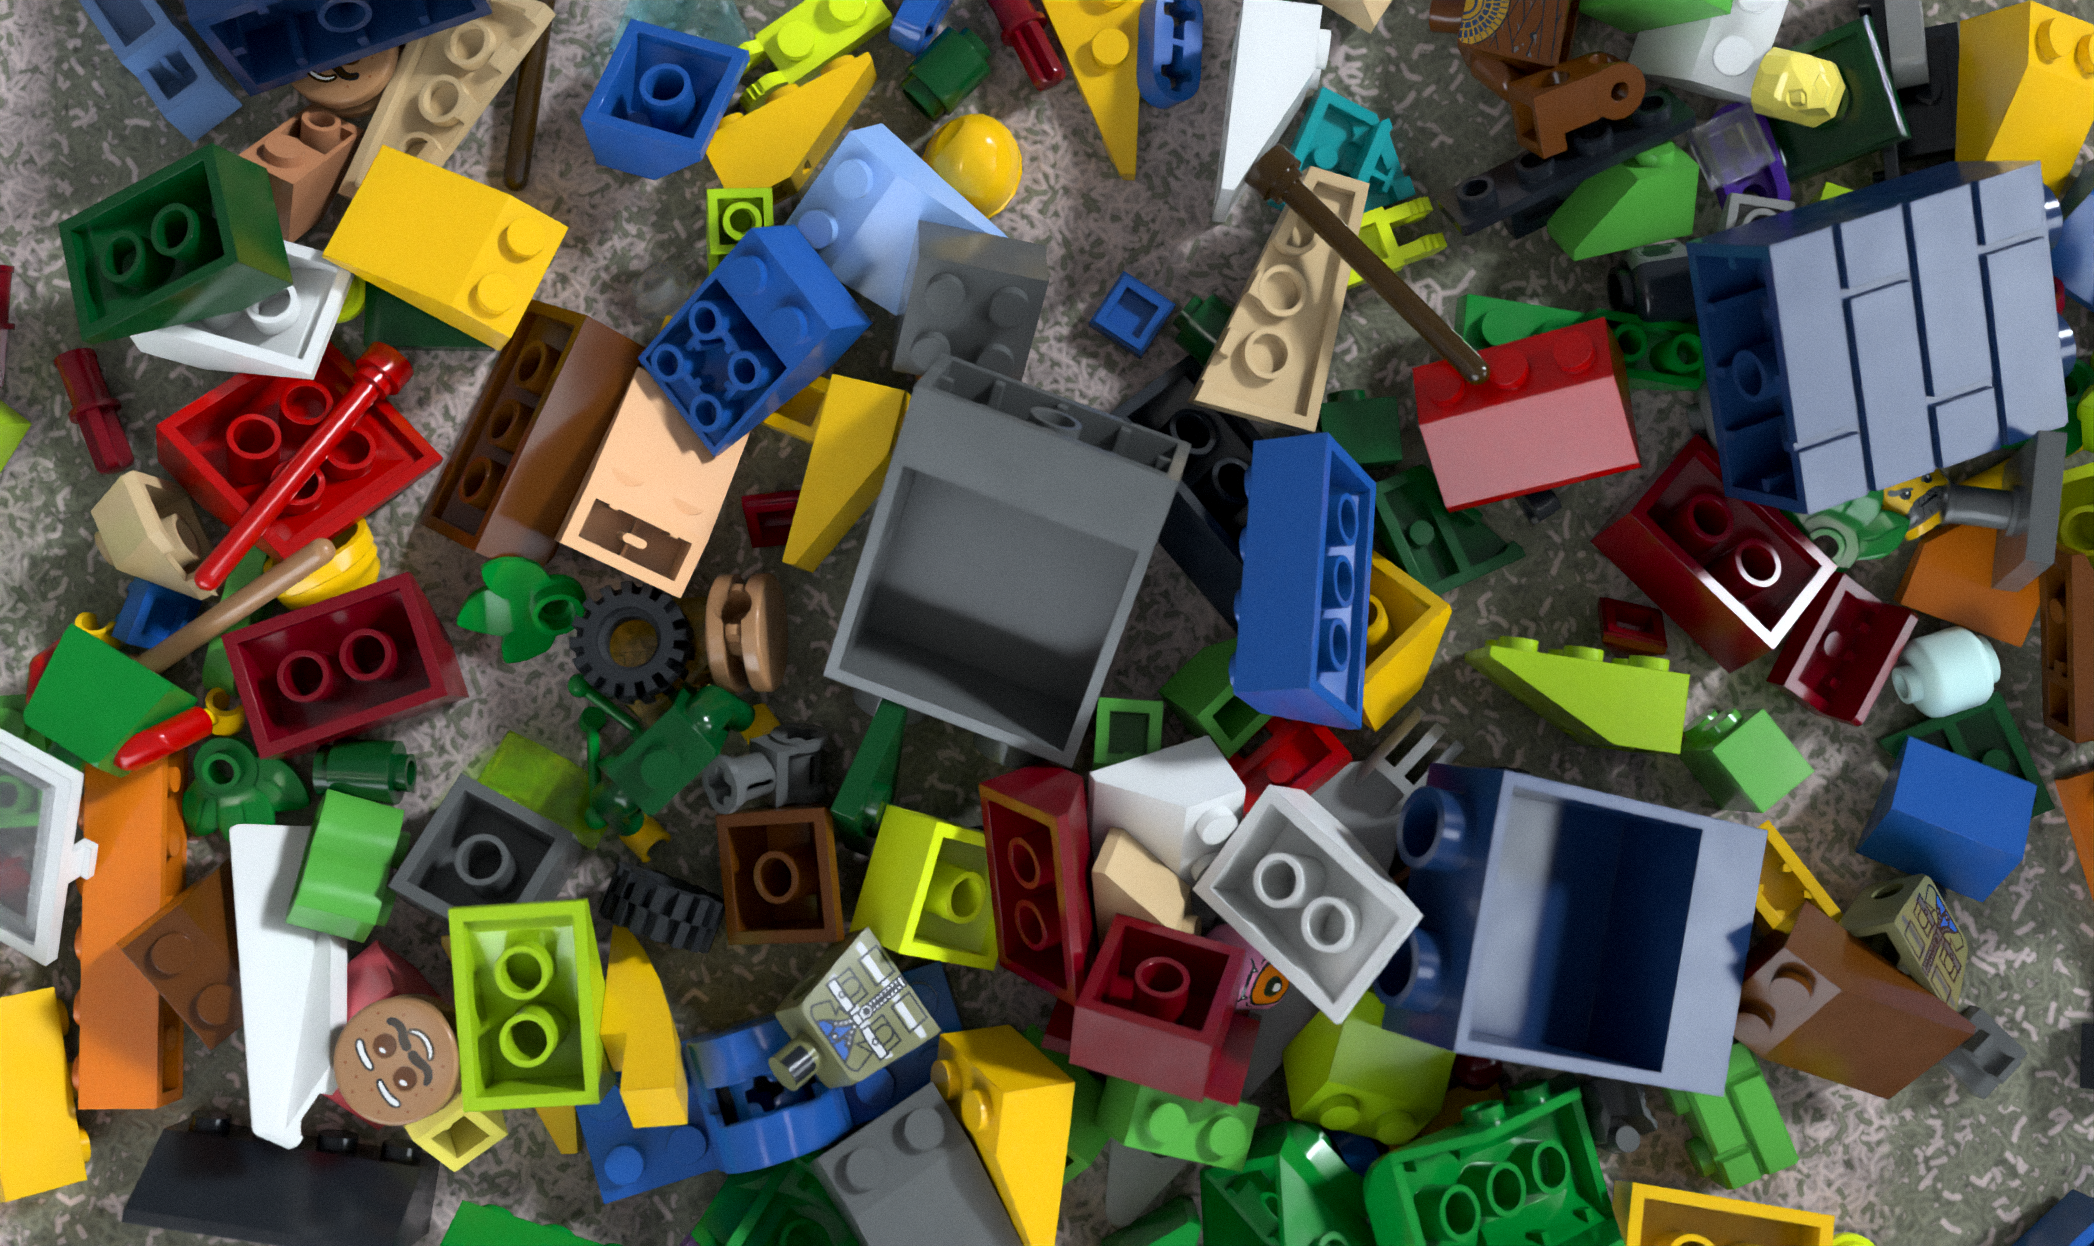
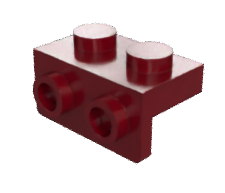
(1842, 651)

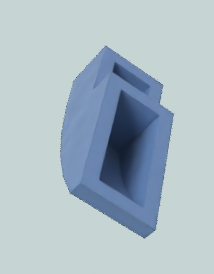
(166, 63)

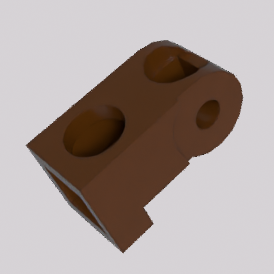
(1571, 97)

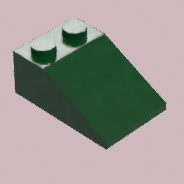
(176, 247)

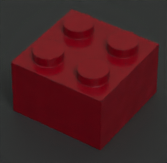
(1157, 1007)

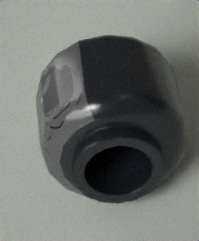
(1653, 284)

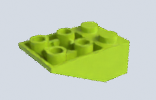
(1597, 703)

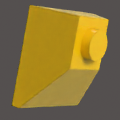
(1401, 639)

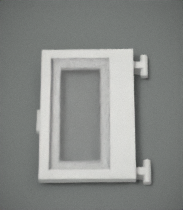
(38, 846)

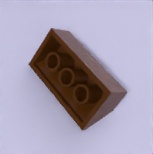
(533, 434)

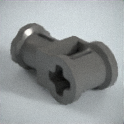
(777, 770)

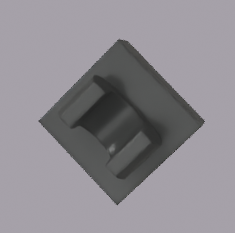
(1985, 1057)

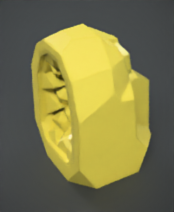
(1797, 88)

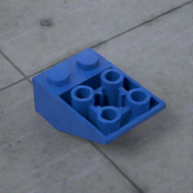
(753, 335)

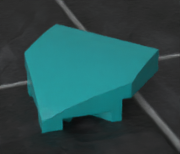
(1350, 143)

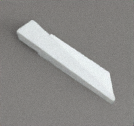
(288, 983)

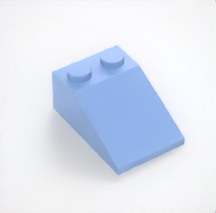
(868, 209)

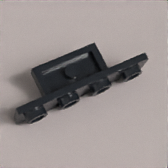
(1927, 107)
(1533, 188)

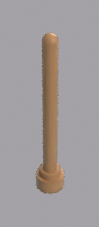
(238, 606)

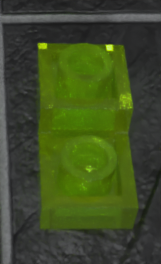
(542, 784)

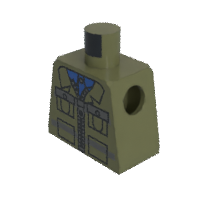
(1913, 931)
(849, 1016)

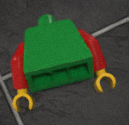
(112, 708)

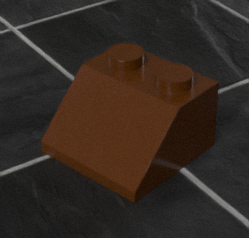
(780, 875)
(193, 955)

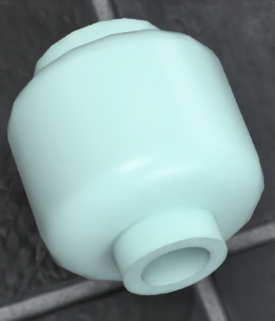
(1946, 672)

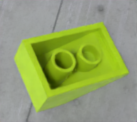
(528, 1005)

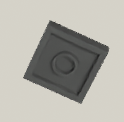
(2021, 512)

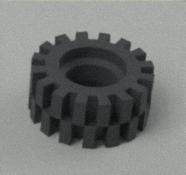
(610, 612)
(662, 907)

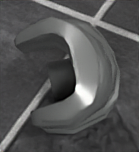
(1617, 1114)

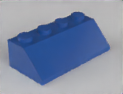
(1304, 582)

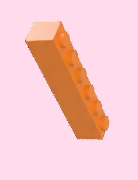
(127, 1029)

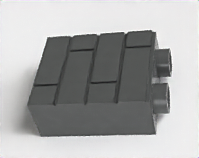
(1003, 561)

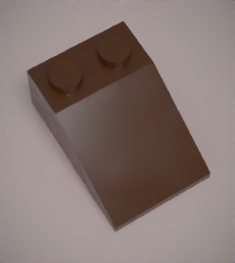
(1840, 1008)

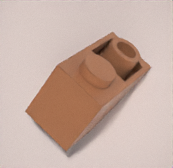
(306, 165)

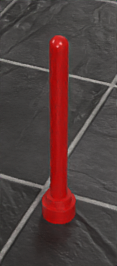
(378, 374)

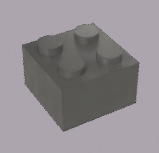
(969, 299)
(484, 853)

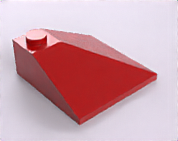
(250, 427)

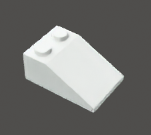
(1272, 65)
(271, 338)
(1309, 899)

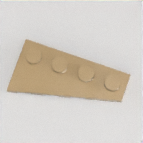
(447, 85)
(1286, 321)

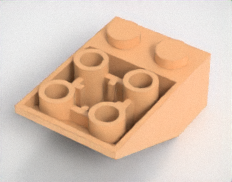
(650, 491)

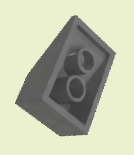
(914, 1180)

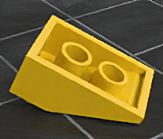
(2025, 88)
(446, 244)
(1016, 1118)

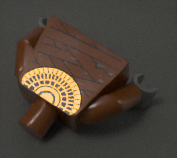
(1508, 37)

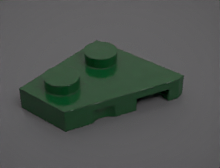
(1431, 543)
(1980, 734)
(871, 779)

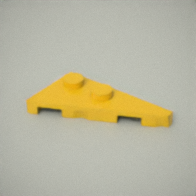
(1102, 58)

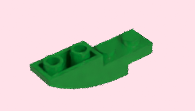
(1655, 354)

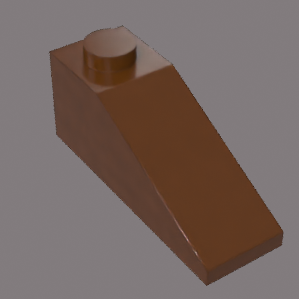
(2068, 645)

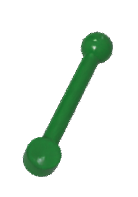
(581, 688)
(591, 722)

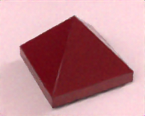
(770, 516)
(1631, 628)

